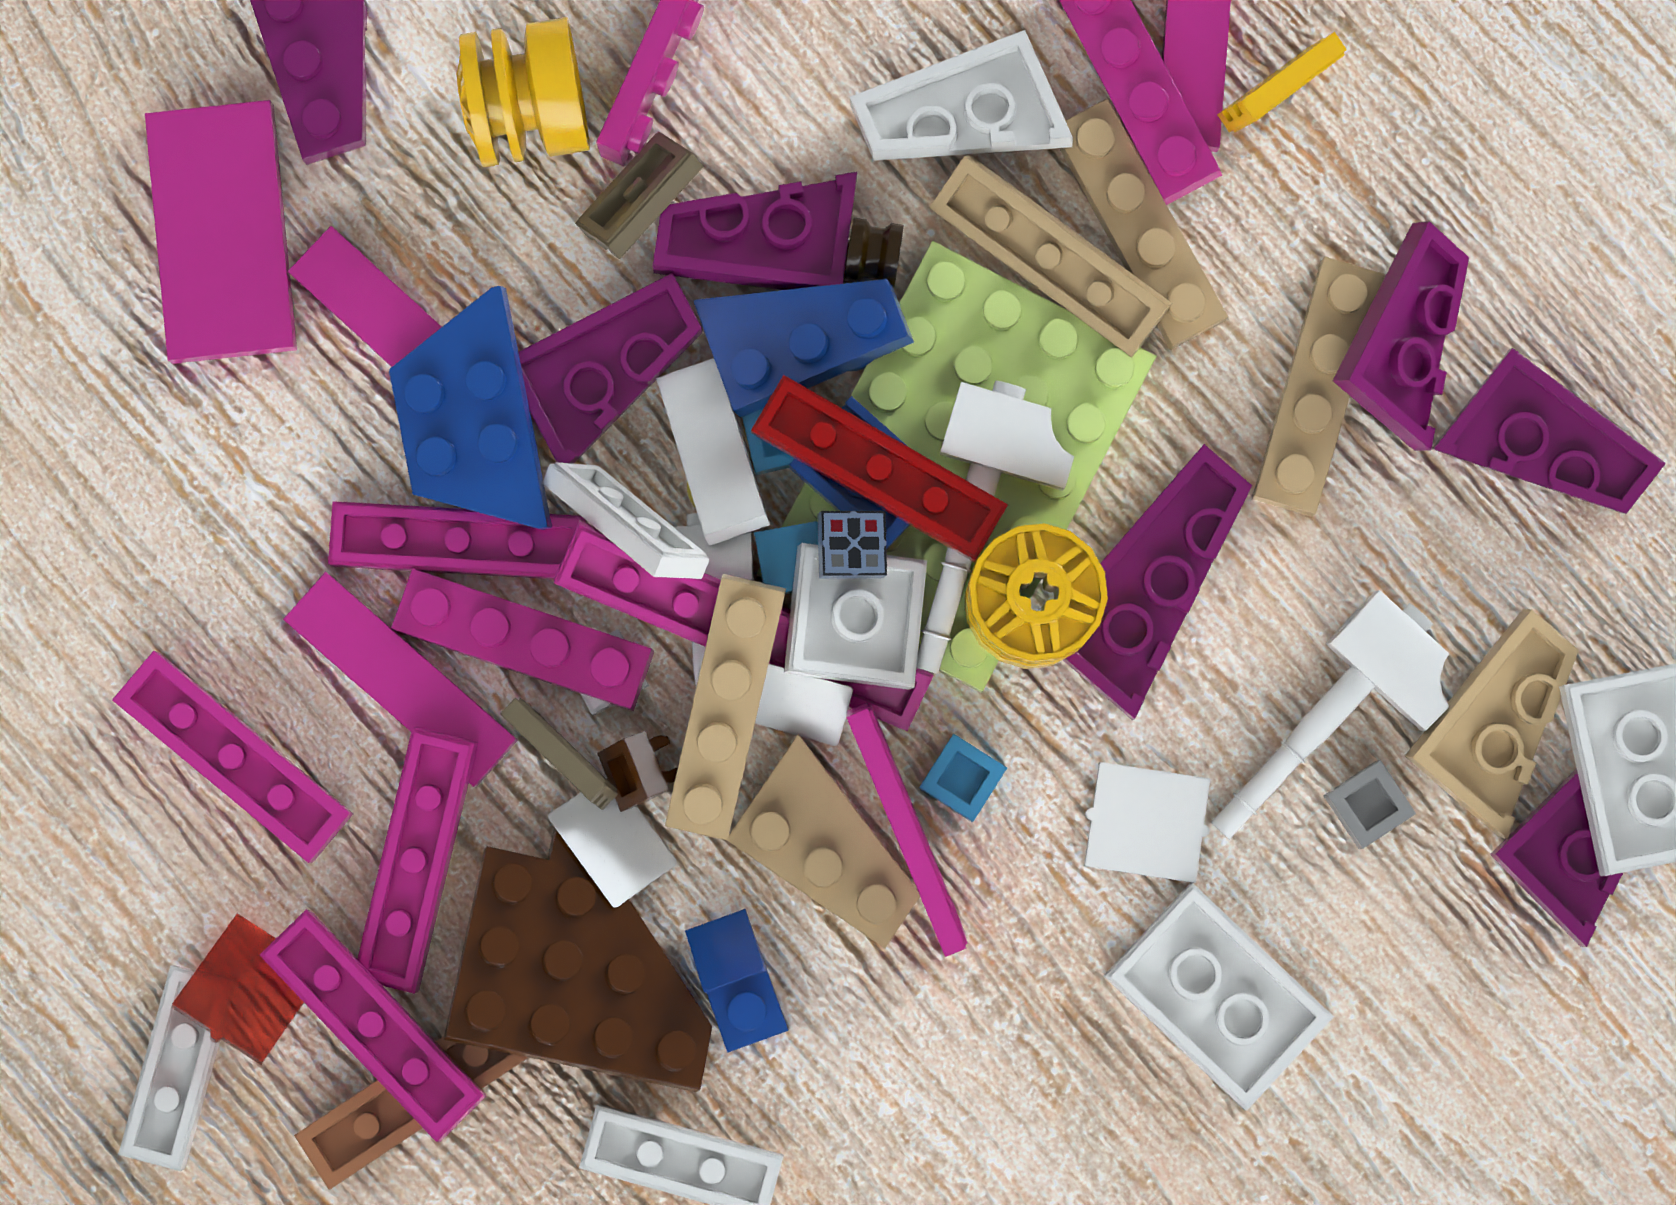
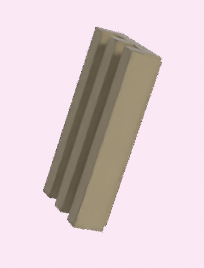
(639, 194)
(559, 753)

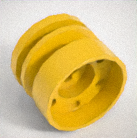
(523, 92)
(1005, 620)

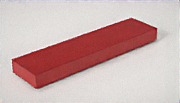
(879, 468)

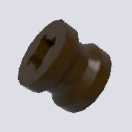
(873, 251)

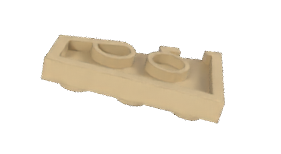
(1495, 721)
(823, 847)

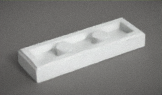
(712, 452)
(626, 521)
(170, 1084)
(679, 1159)

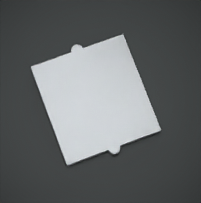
(1147, 822)

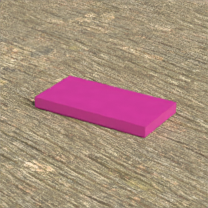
(220, 232)

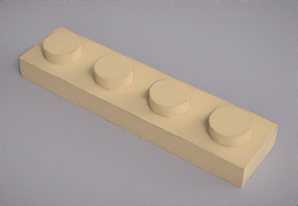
(1140, 222)
(1050, 255)
(1311, 402)
(725, 706)

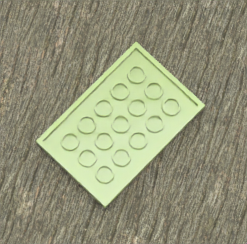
(978, 331)

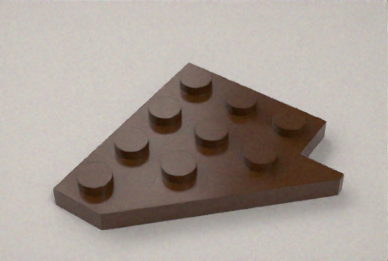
(571, 976)

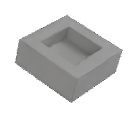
(1369, 804)

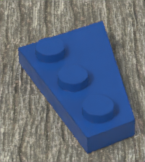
(800, 335)

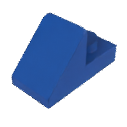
(736, 980)

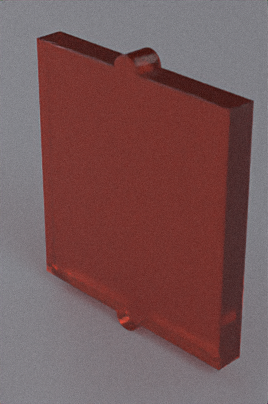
(239, 993)

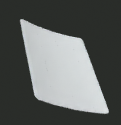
(803, 705)
(613, 846)

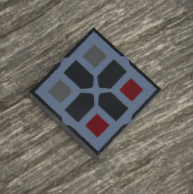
(852, 544)

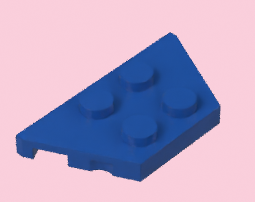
(470, 417)

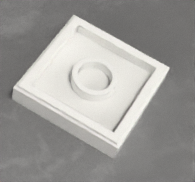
(856, 625)

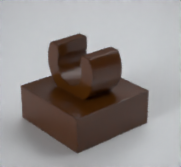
(635, 769)

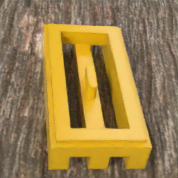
(1282, 83)

